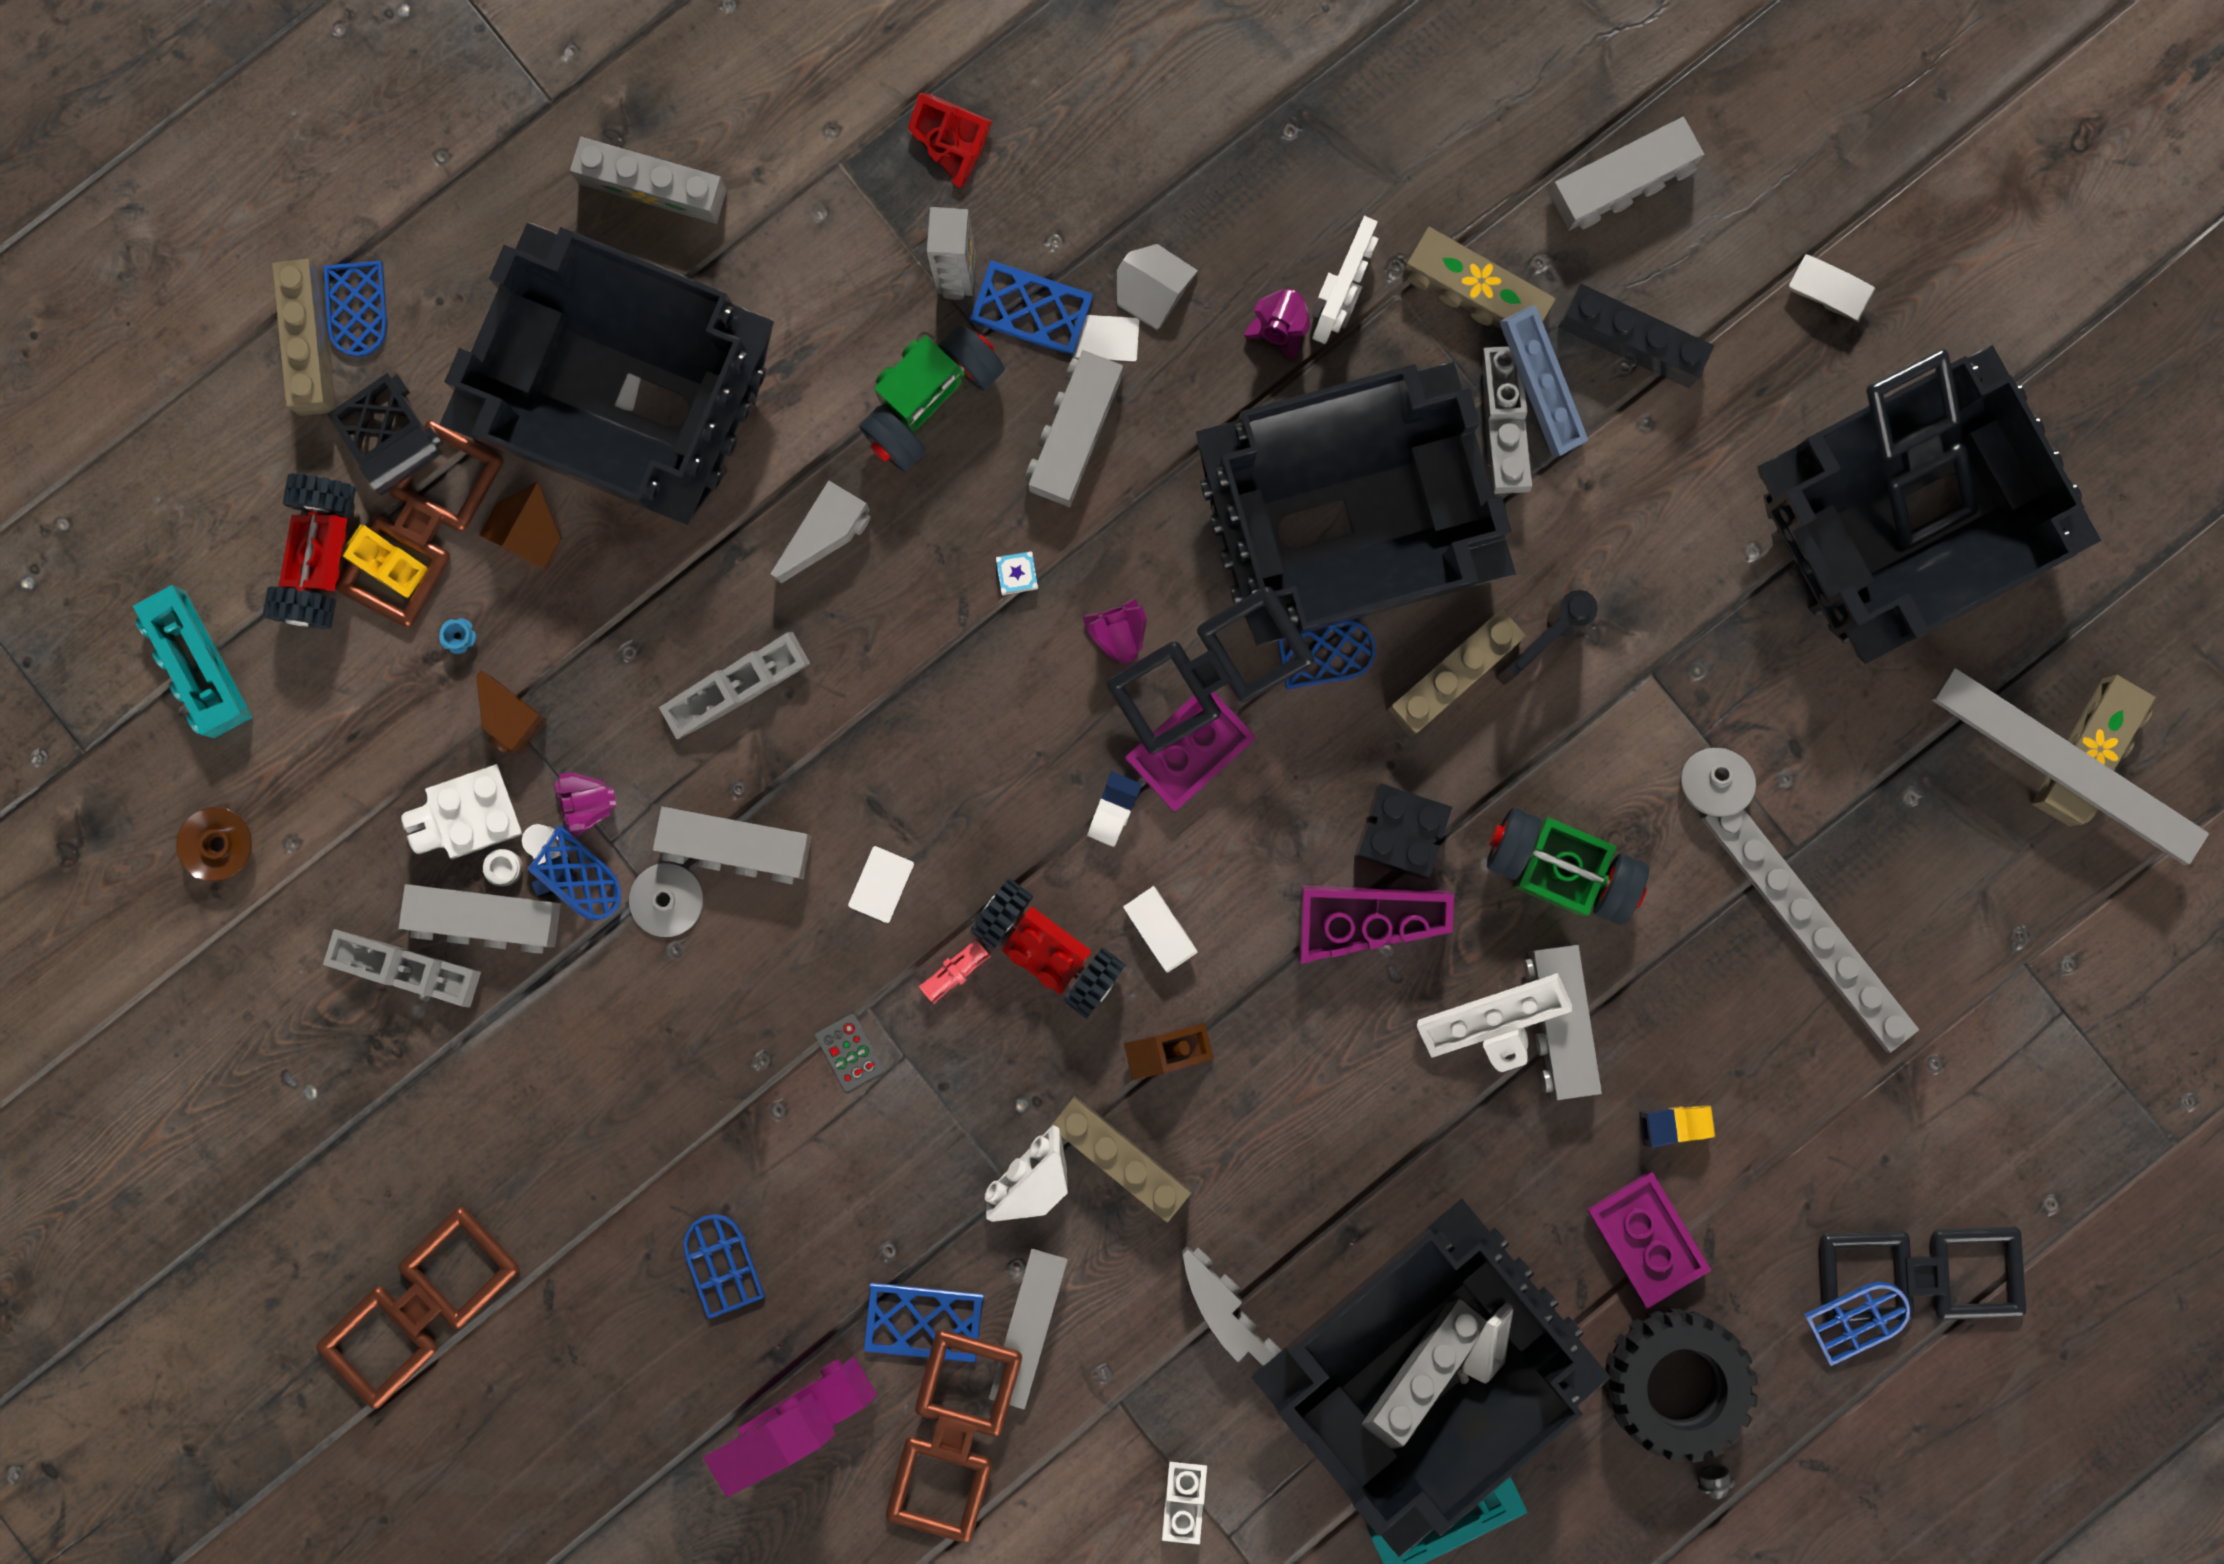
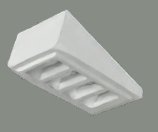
(1491, 1346)

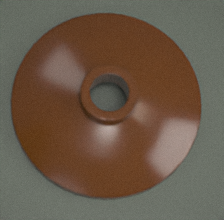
(197, 841)

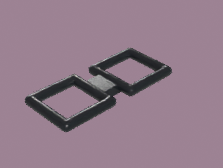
(1922, 448)
(1210, 670)
(1928, 1273)

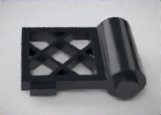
(396, 452)
(1564, 619)

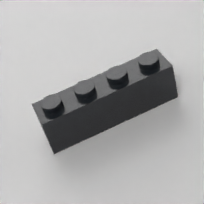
(1636, 336)

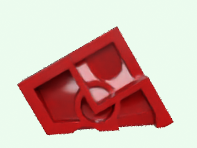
(950, 134)

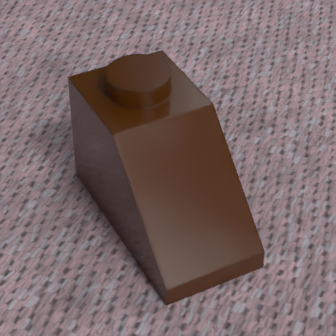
(506, 715)
(1168, 1051)

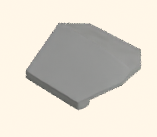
(1152, 283)

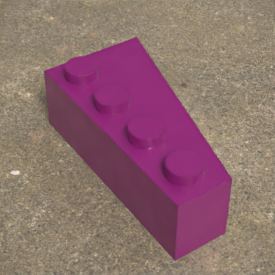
(1363, 918)

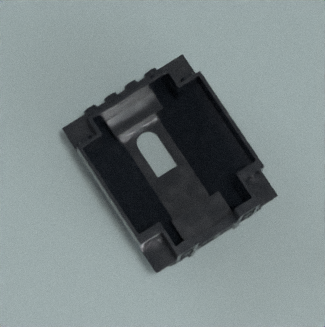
(561, 346)
(1411, 484)
(1842, 531)
(1473, 1430)

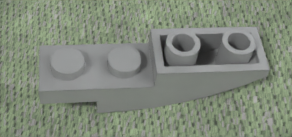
(1505, 422)
(1217, 1302)

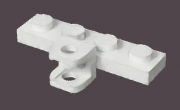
(1339, 292)
(1497, 1021)

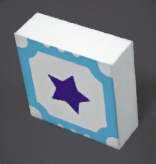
(1016, 573)

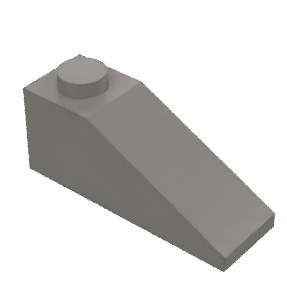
(826, 528)

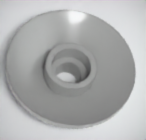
(1716, 796)
(684, 904)

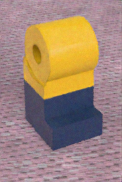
(1676, 1125)

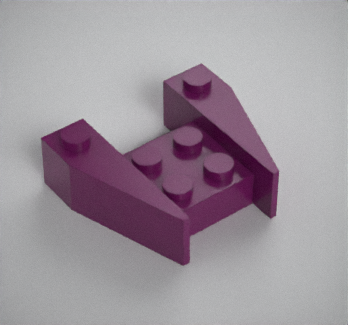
(791, 1427)

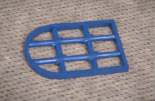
(733, 1273)
(1844, 1318)

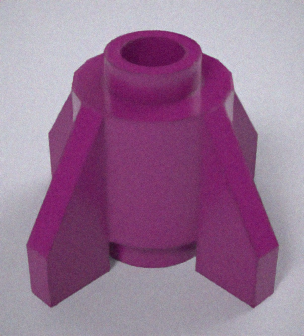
(1281, 321)
(1118, 631)
(583, 801)

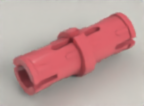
(954, 971)

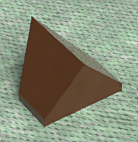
(524, 527)

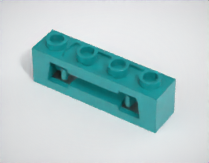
(175, 614)
(1466, 1529)

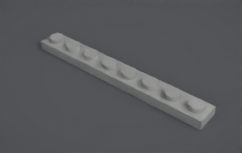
(1813, 928)

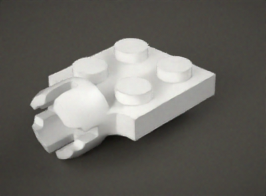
(463, 815)

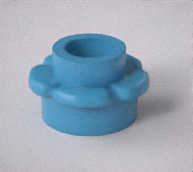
(448, 632)

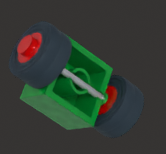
(920, 385)
(1567, 867)

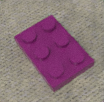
(1194, 760)
(1648, 1239)

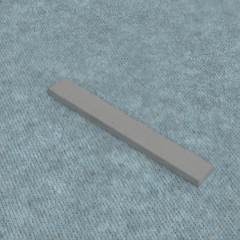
(2070, 767)

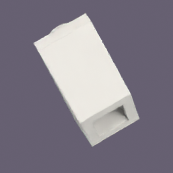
(1032, 1182)

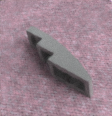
(734, 685)
(401, 968)
(1031, 1320)

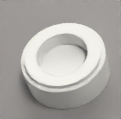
(502, 867)

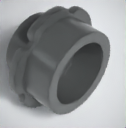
(1715, 1481)

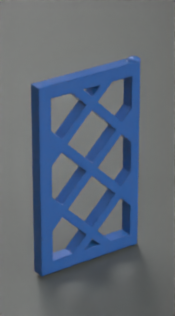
(1022, 279)
(906, 1294)

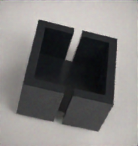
(1403, 831)

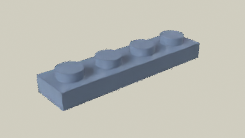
(1543, 380)

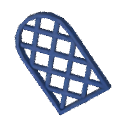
(382, 315)
(1325, 666)
(595, 863)

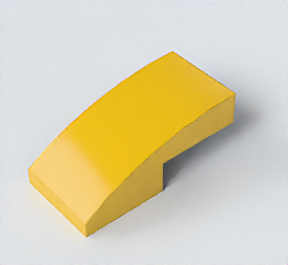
(384, 561)

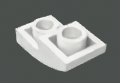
(1832, 288)
(1160, 929)
(1184, 1503)

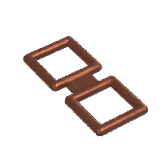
(418, 527)
(417, 1308)
(953, 1436)

